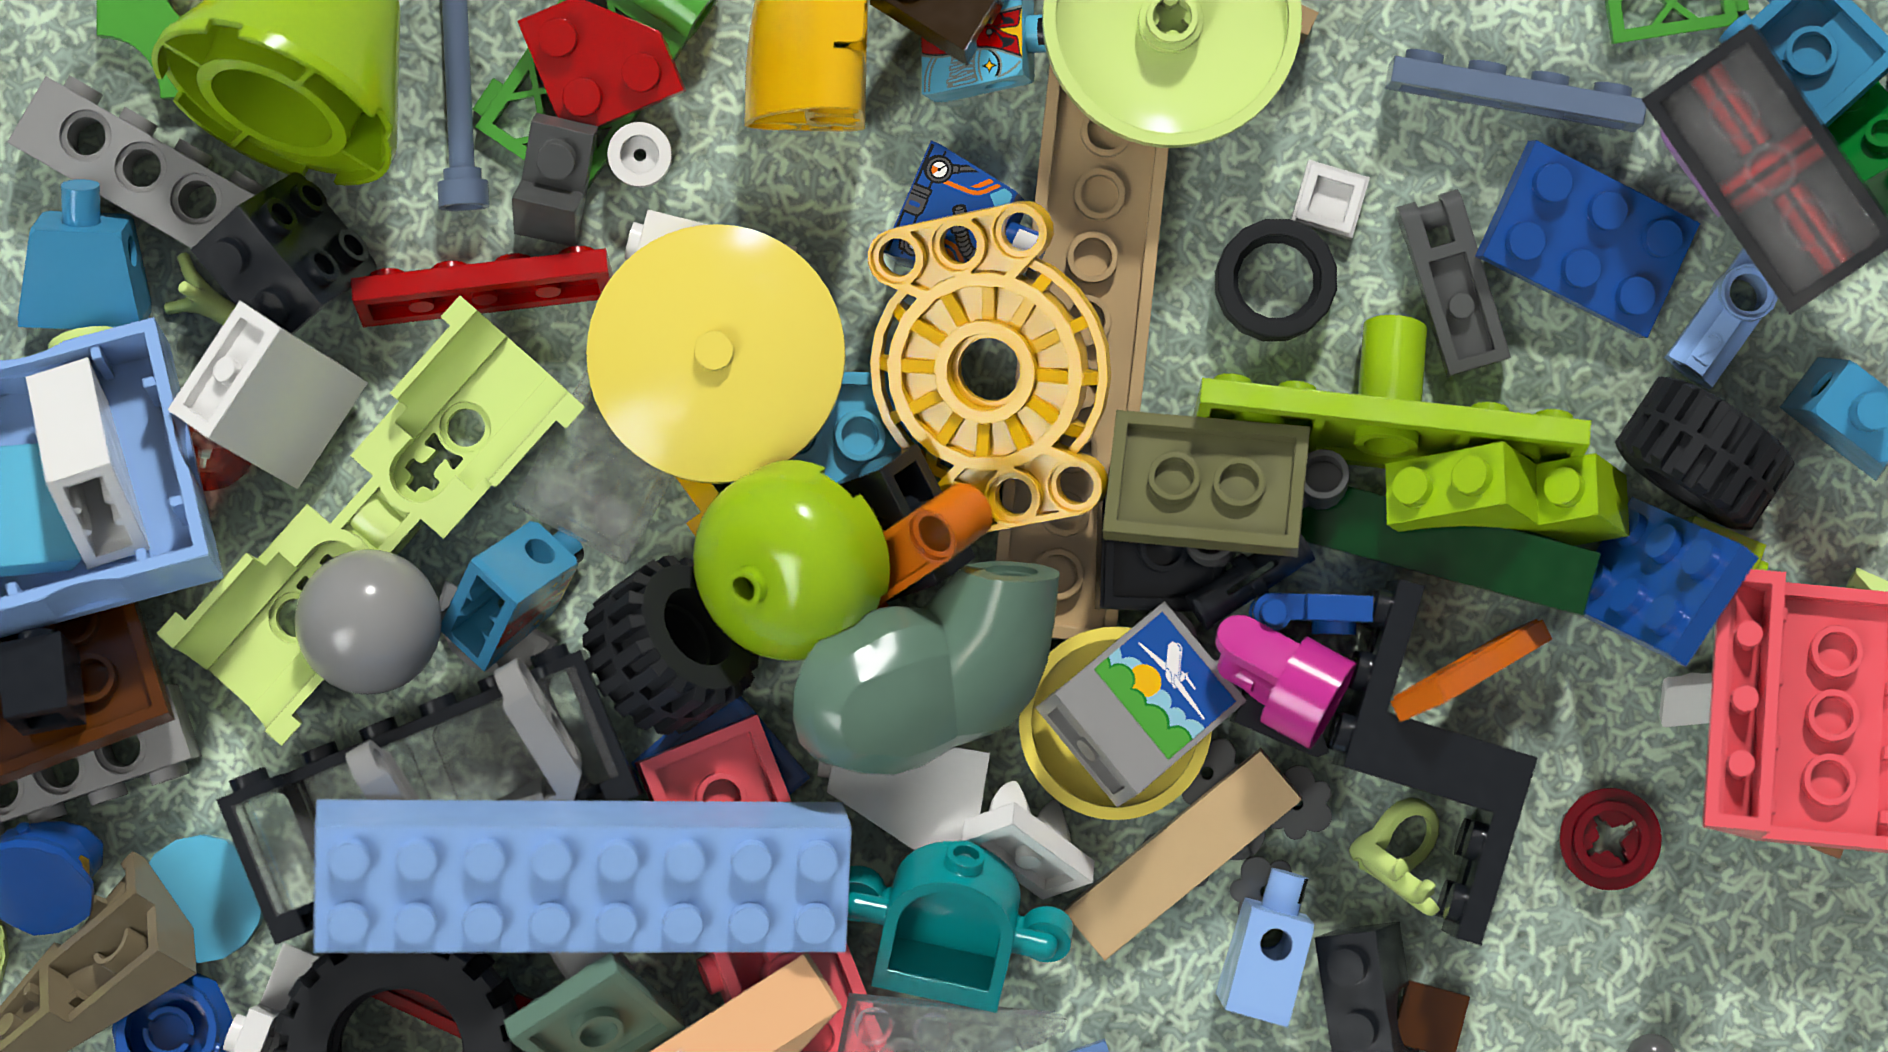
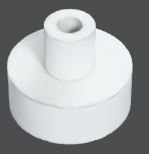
(636, 138)

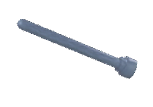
(462, 182)

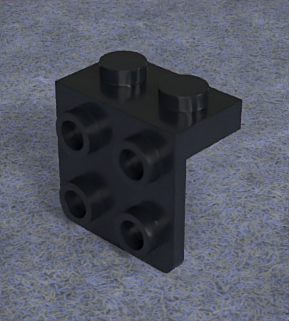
(284, 253)

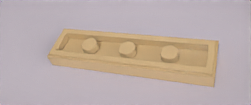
(1183, 854)

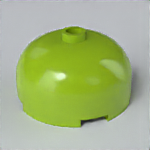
(789, 559)

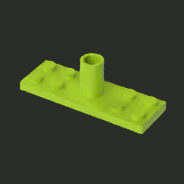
(1388, 414)

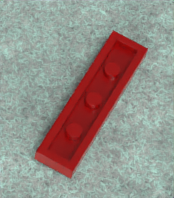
(496, 286)

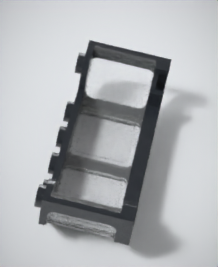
(446, 755)

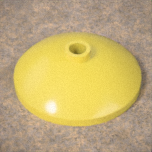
(1062, 772)

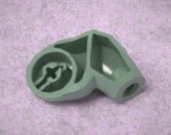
(929, 676)

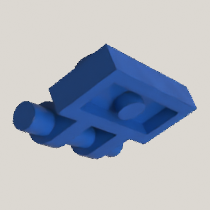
(1328, 612)

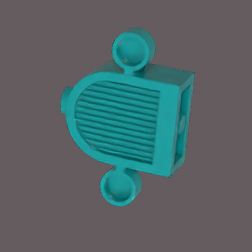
(953, 924)

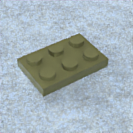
(1206, 483)

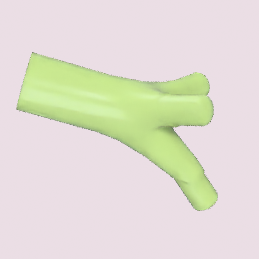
(200, 295)

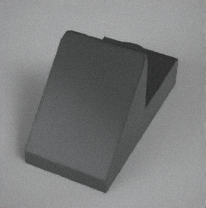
(554, 180)

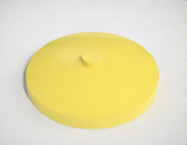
(715, 353)

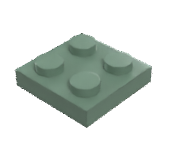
(597, 1011)

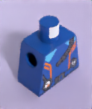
(951, 187)

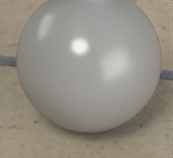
(368, 621)

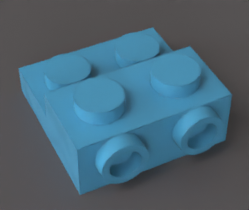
(1825, 47)

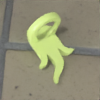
(1393, 872)

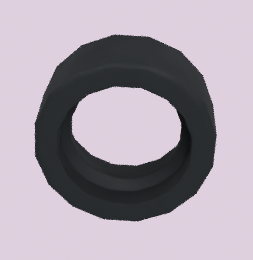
(1295, 236)

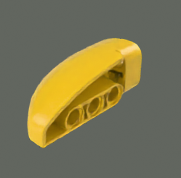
(796, 72)

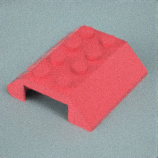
(1800, 716)

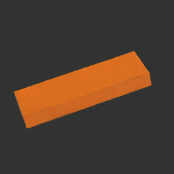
(1470, 669)

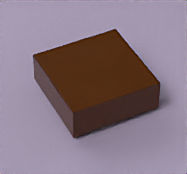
(1431, 1017)

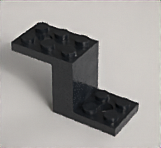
(1433, 762)

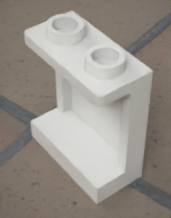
(267, 396)

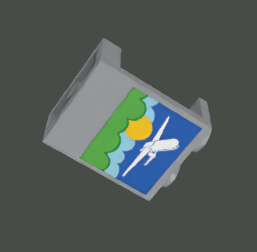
(1141, 704)

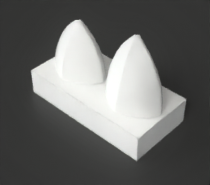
(1033, 847)

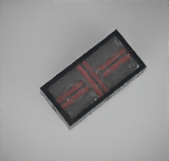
(1771, 168)

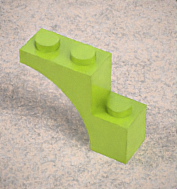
(1498, 487)

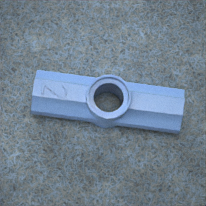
(1719, 326)

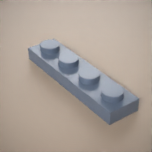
(1542, 95)

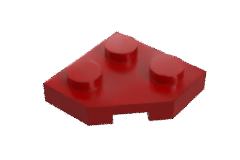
(599, 62)

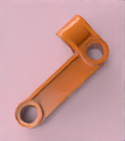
(934, 535)

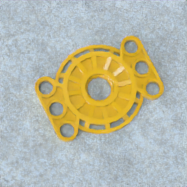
(990, 300)

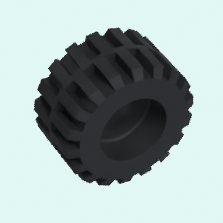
(1704, 453)
(663, 650)

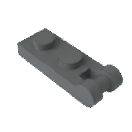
(1453, 285)

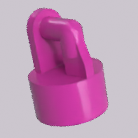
(1293, 680)

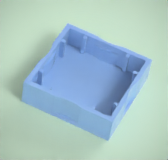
(140, 385)

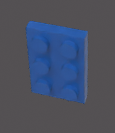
(1587, 239)
(1666, 581)

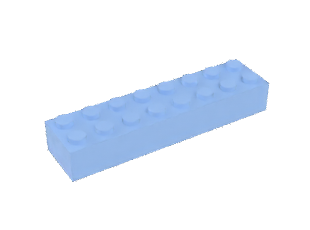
(580, 876)

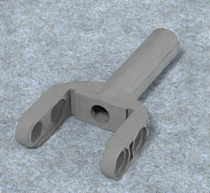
(546, 740)

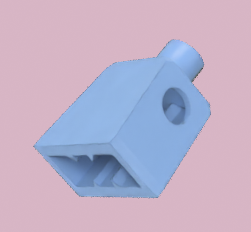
(1266, 979)

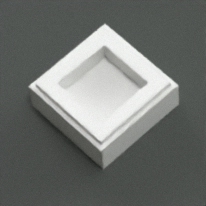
(1330, 199)

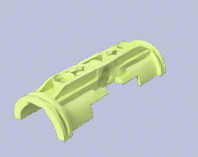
(467, 368)

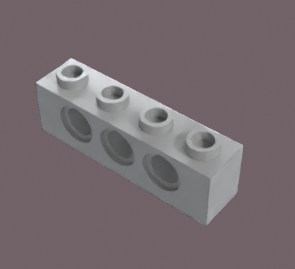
(51, 135)
(103, 777)

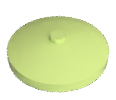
(1171, 66)

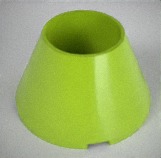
(291, 81)

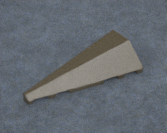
(114, 964)

